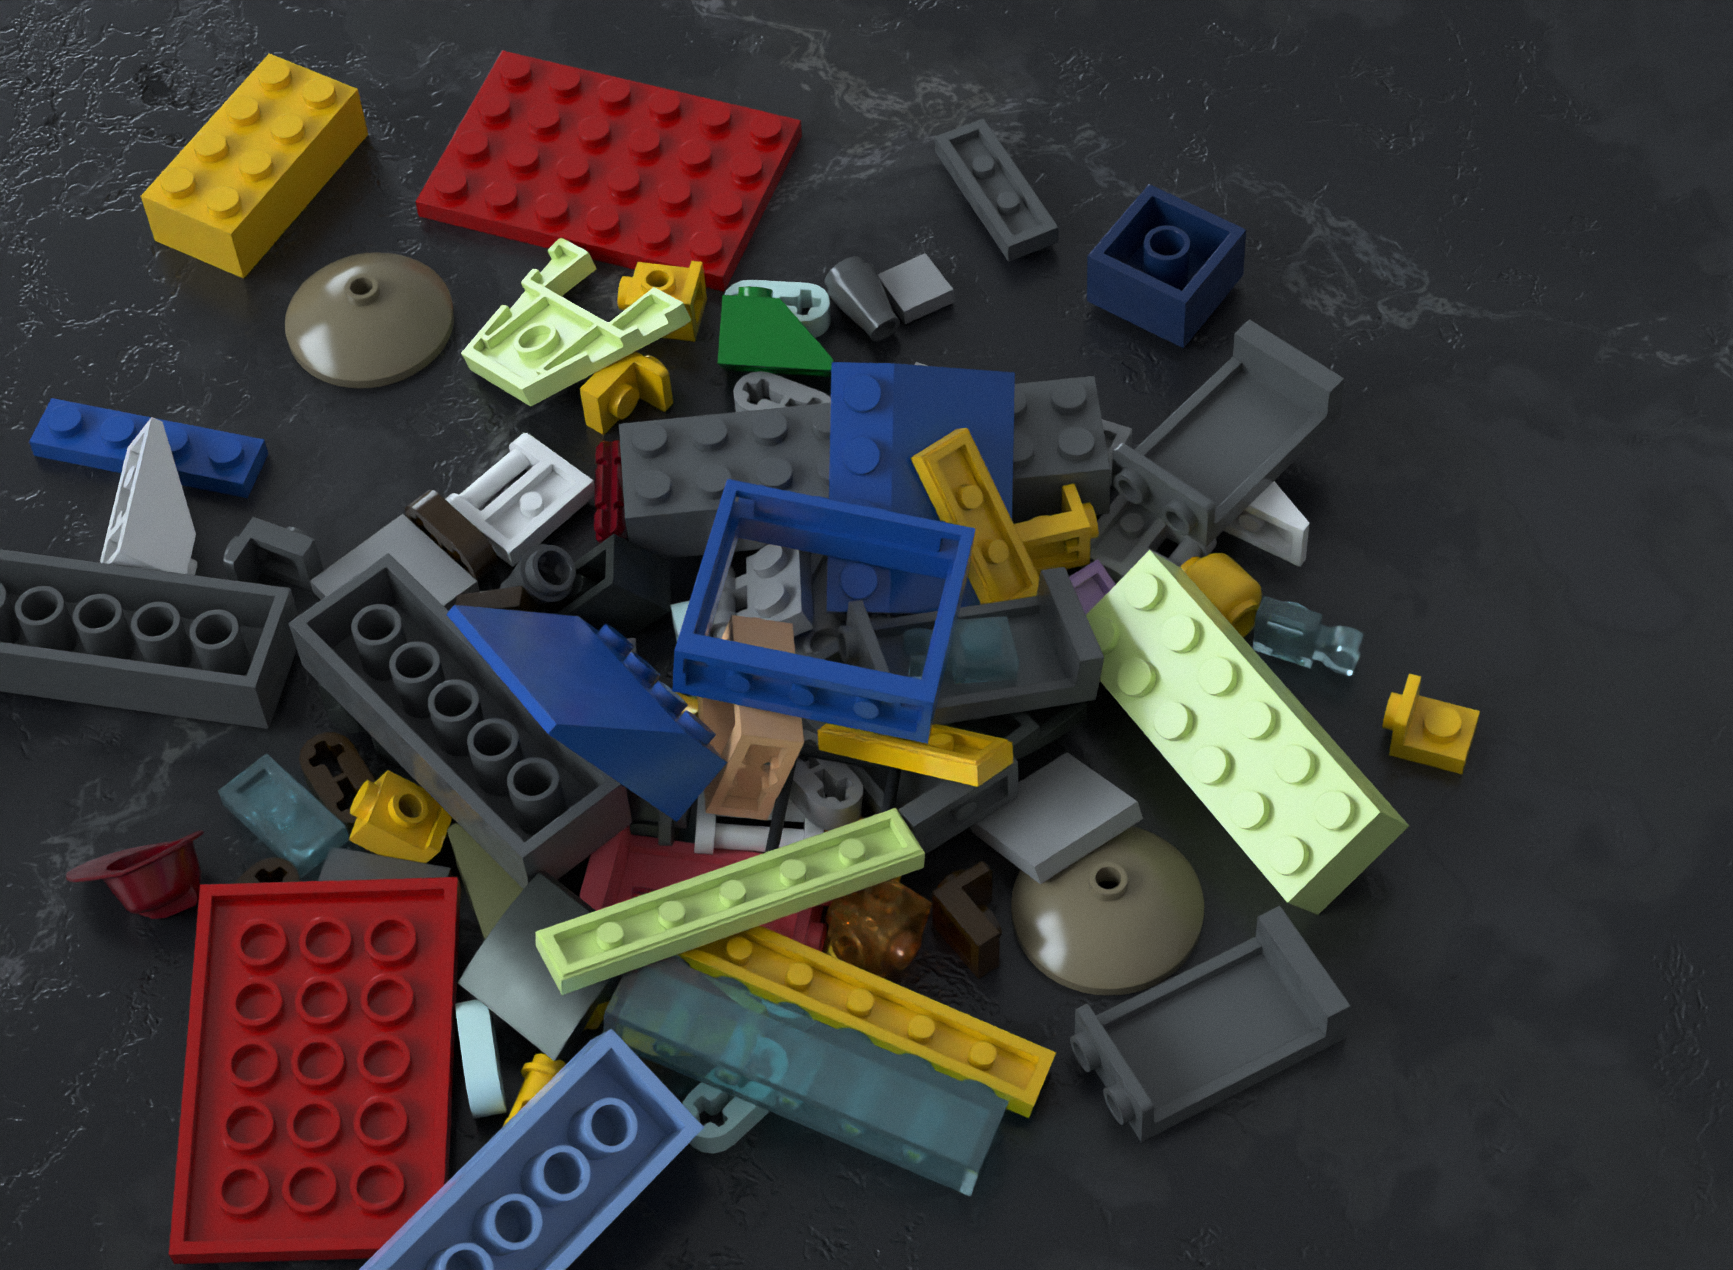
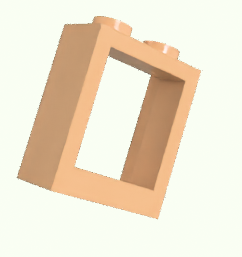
(751, 735)

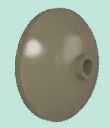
(369, 320)
(1115, 936)

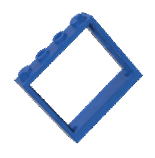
(806, 684)

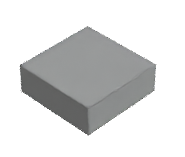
(916, 288)

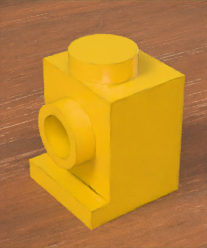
(679, 282)
(398, 819)

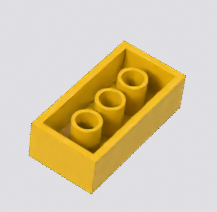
(255, 165)

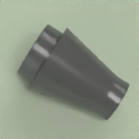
(860, 295)
(544, 572)

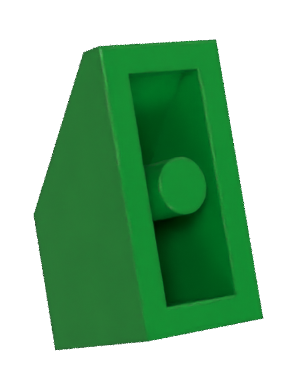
(767, 337)

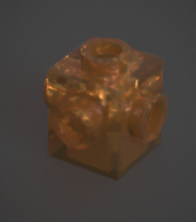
(877, 927)

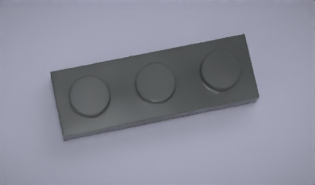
(996, 190)

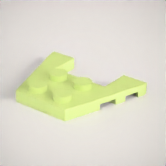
(554, 343)

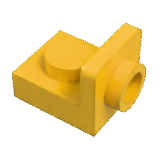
(618, 387)
(1062, 537)
(1429, 729)

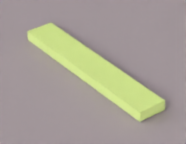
(728, 900)

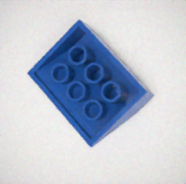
(876, 425)
(598, 701)

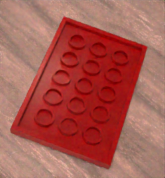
(610, 167)
(315, 1067)

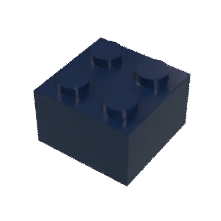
(1166, 265)

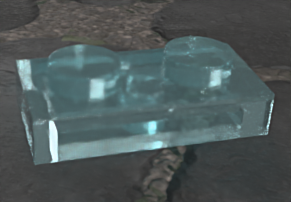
(283, 814)

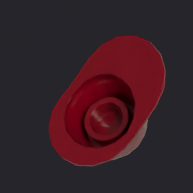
(149, 878)

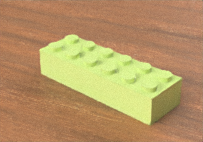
(1239, 736)

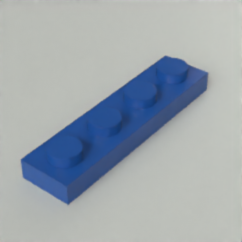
(101, 438)

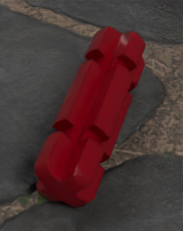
(609, 492)

